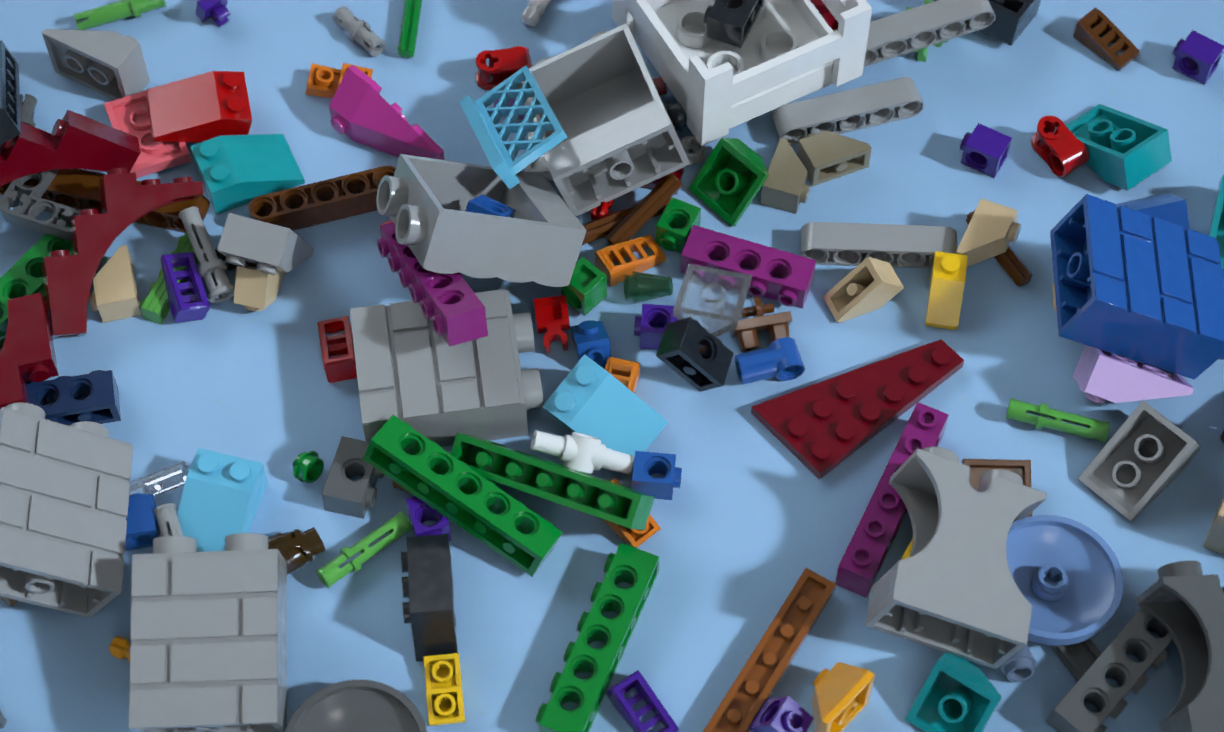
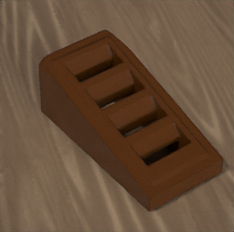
(1097, 23)

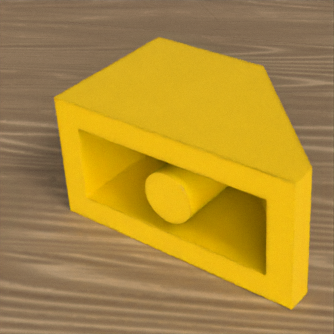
(946, 290)

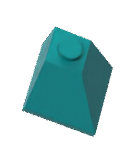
(954, 698)

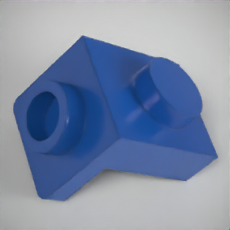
(592, 340)

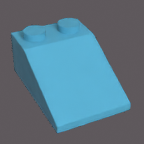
(604, 408)
(220, 498)

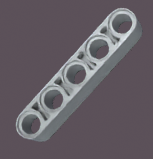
(925, 27)
(849, 110)
(897, 244)

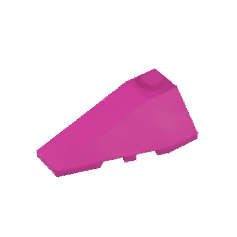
(372, 121)

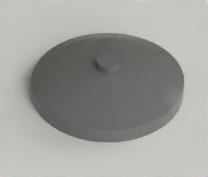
(357, 708)

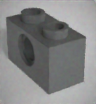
(349, 496)

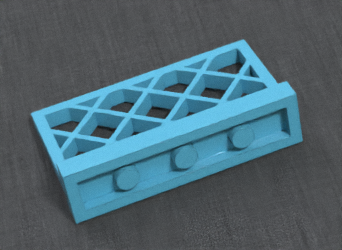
(494, 136)

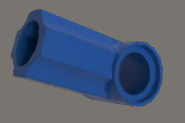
(778, 360)

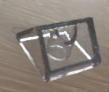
(712, 298)

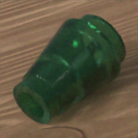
(645, 287)

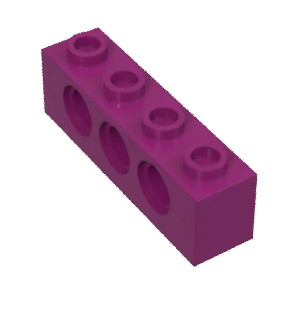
(764, 261)

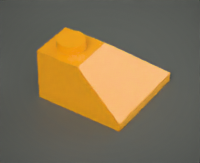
(840, 696)

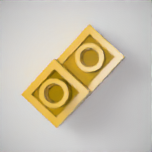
(444, 689)

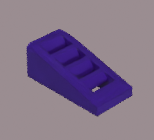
(184, 307)
(645, 692)

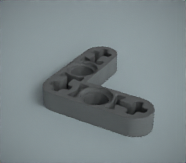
(34, 204)

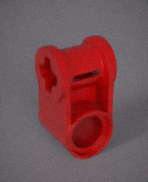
(501, 65)
(1059, 150)

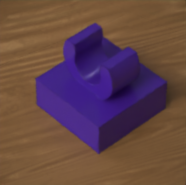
(213, 9)

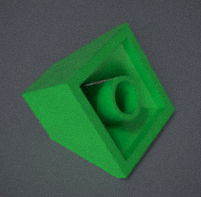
(730, 179)

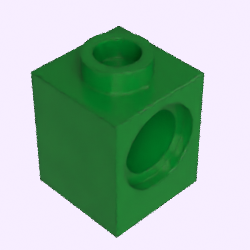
(676, 215)
(586, 287)

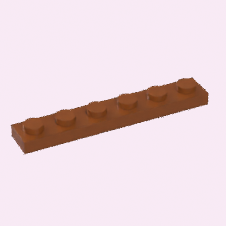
(773, 654)

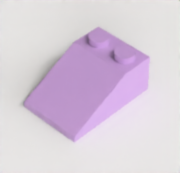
(1125, 380)

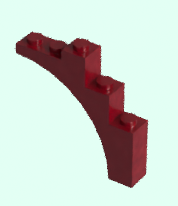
(72, 145)
(123, 202)
(27, 349)

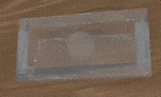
(161, 480)

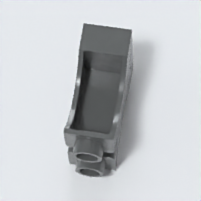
(1193, 614)

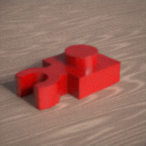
(552, 319)

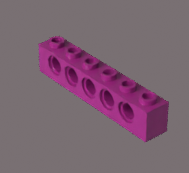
(442, 297)
(886, 509)

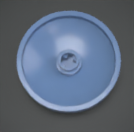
(1065, 576)

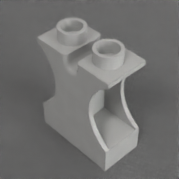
(957, 580)

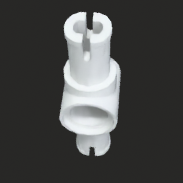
(582, 452)

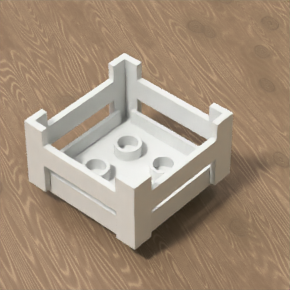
(780, 61)

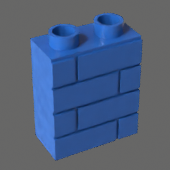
(1138, 287)

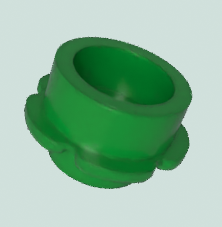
(308, 467)

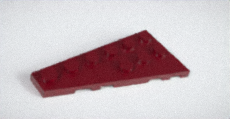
(844, 412)

